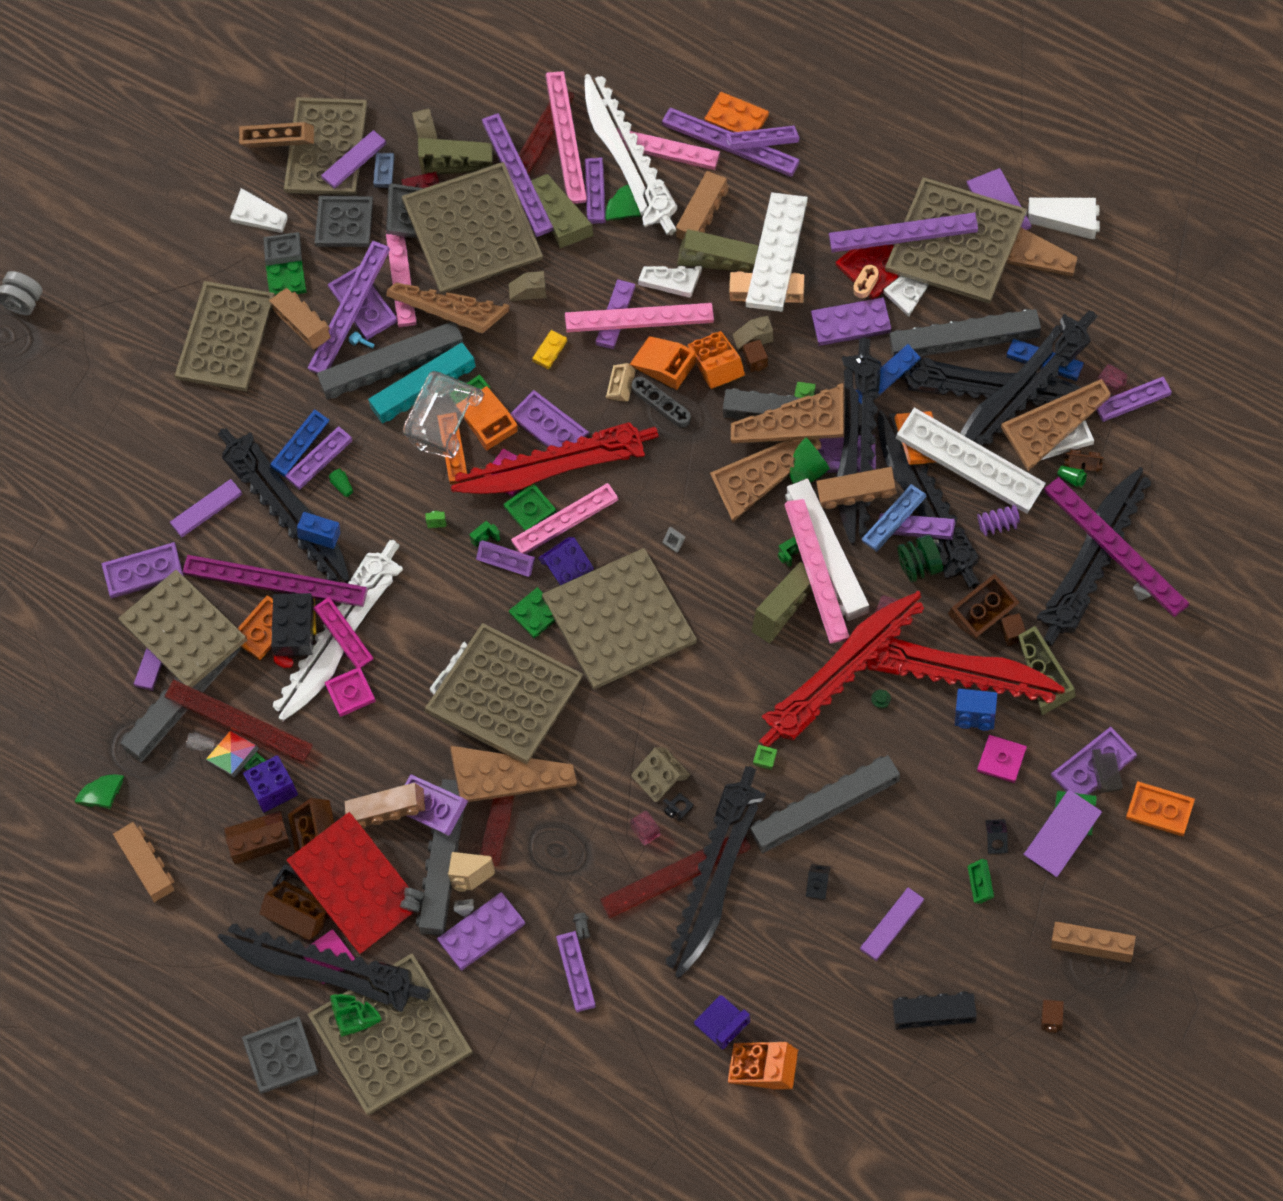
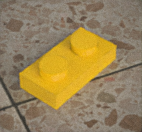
(549, 349)

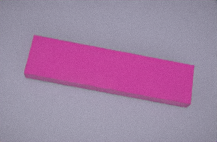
(343, 633)

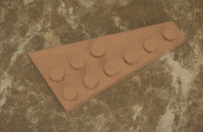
(1040, 254)
(452, 307)
(806, 417)
(1045, 427)
(754, 476)
(496, 775)

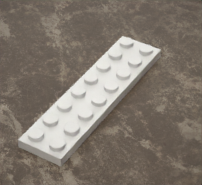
(776, 252)
(970, 460)

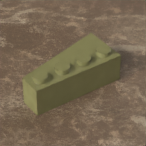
(453, 156)
(567, 220)
(716, 252)
(781, 604)
(1039, 657)

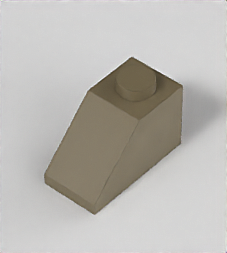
(424, 124)
(528, 286)
(754, 330)

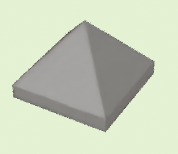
(673, 539)
(1140, 592)
(464, 907)

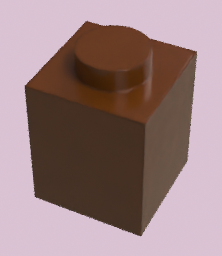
(755, 356)
(1012, 627)
(1052, 1016)

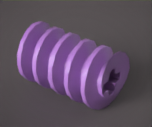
(998, 520)

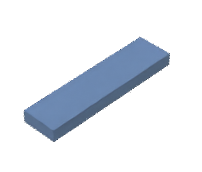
(893, 517)

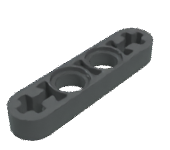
(661, 401)

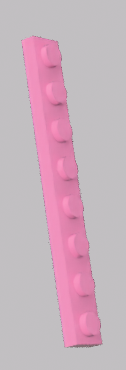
(566, 137)
(639, 317)
(817, 571)

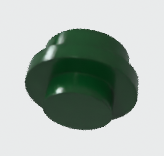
(881, 698)

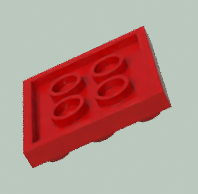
(856, 259)

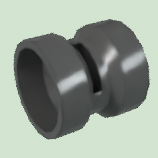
(411, 900)

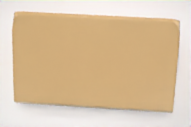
(621, 382)

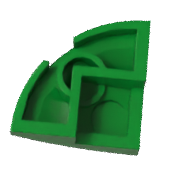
(622, 205)
(807, 463)
(100, 792)
(352, 1015)

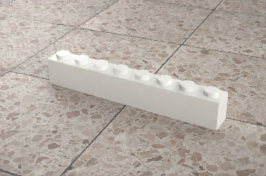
(846, 587)

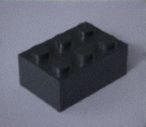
(292, 624)

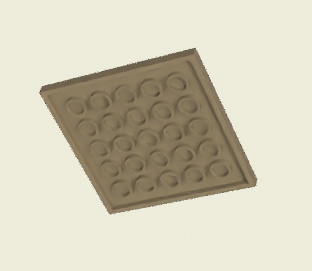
(472, 227)
(962, 262)
(619, 618)
(504, 693)
(399, 1049)

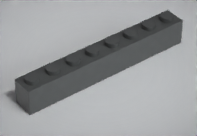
(968, 333)
(389, 360)
(744, 404)
(162, 717)
(825, 803)
(437, 884)

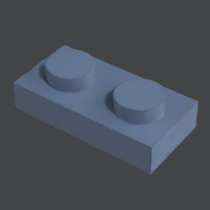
(383, 170)

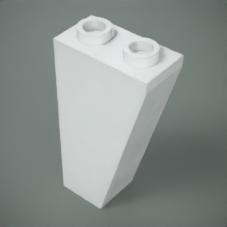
(1066, 215)

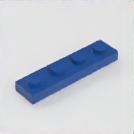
(1023, 352)
(896, 368)
(299, 443)

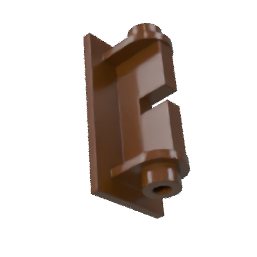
(1076, 459)

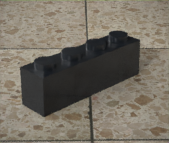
(934, 1011)

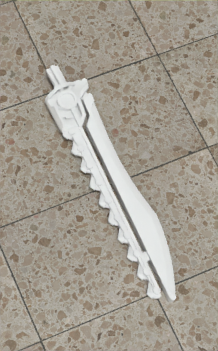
(660, 201)
(375, 574)

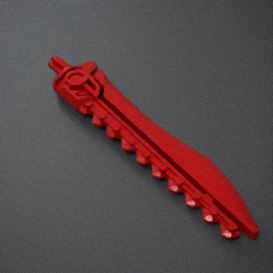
(614, 444)
(893, 661)
(796, 713)

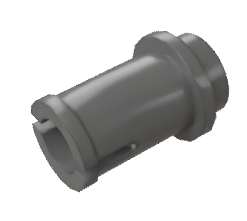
(581, 925)

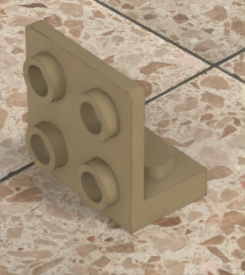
(659, 773)

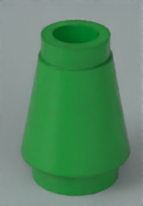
(1074, 476)
(341, 482)

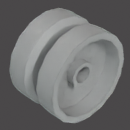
(19, 293)

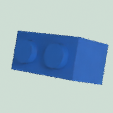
(318, 530)

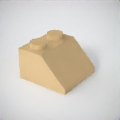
(469, 870)

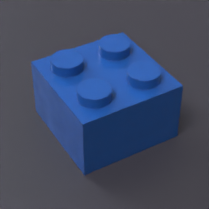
(975, 709)

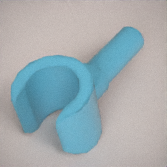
(355, 337)

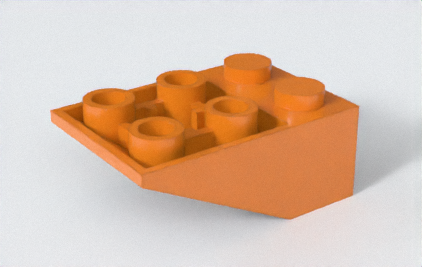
(717, 359)
(665, 361)
(490, 420)
(763, 1065)

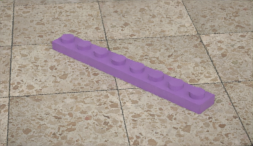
(716, 136)
(525, 190)
(903, 232)
(349, 306)

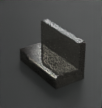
(1106, 771)

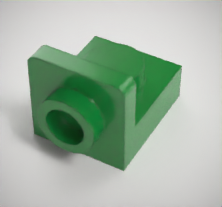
(483, 533)
(786, 549)

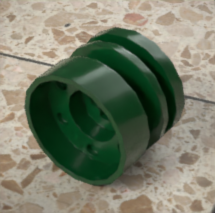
(924, 556)

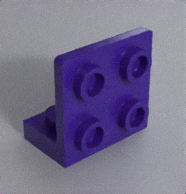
(566, 561)
(270, 783)
(722, 1022)

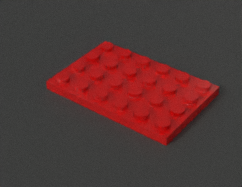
(352, 882)

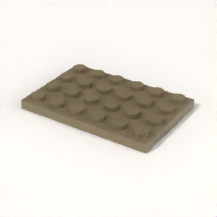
(337, 129)
(224, 336)
(182, 629)

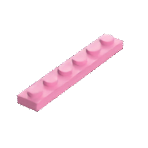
(676, 151)
(400, 274)
(565, 519)

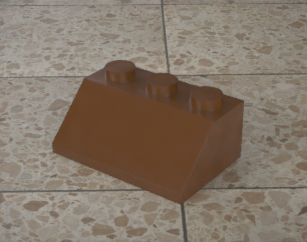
(983, 606)
(309, 821)
(257, 837)
(294, 910)

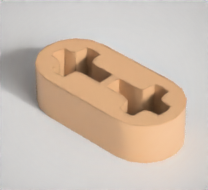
(869, 283)

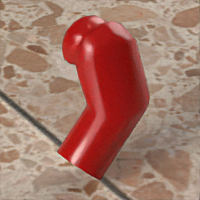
(283, 661)

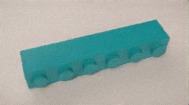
(404, 393)

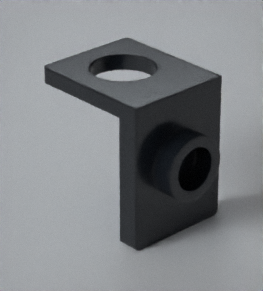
(672, 811)
(996, 831)
(284, 872)
(817, 881)

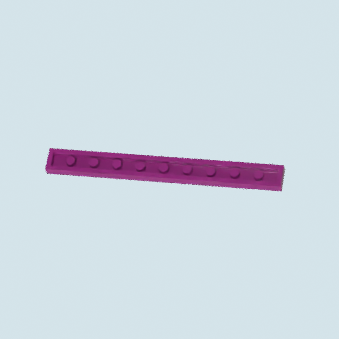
(1116, 547)
(274, 580)

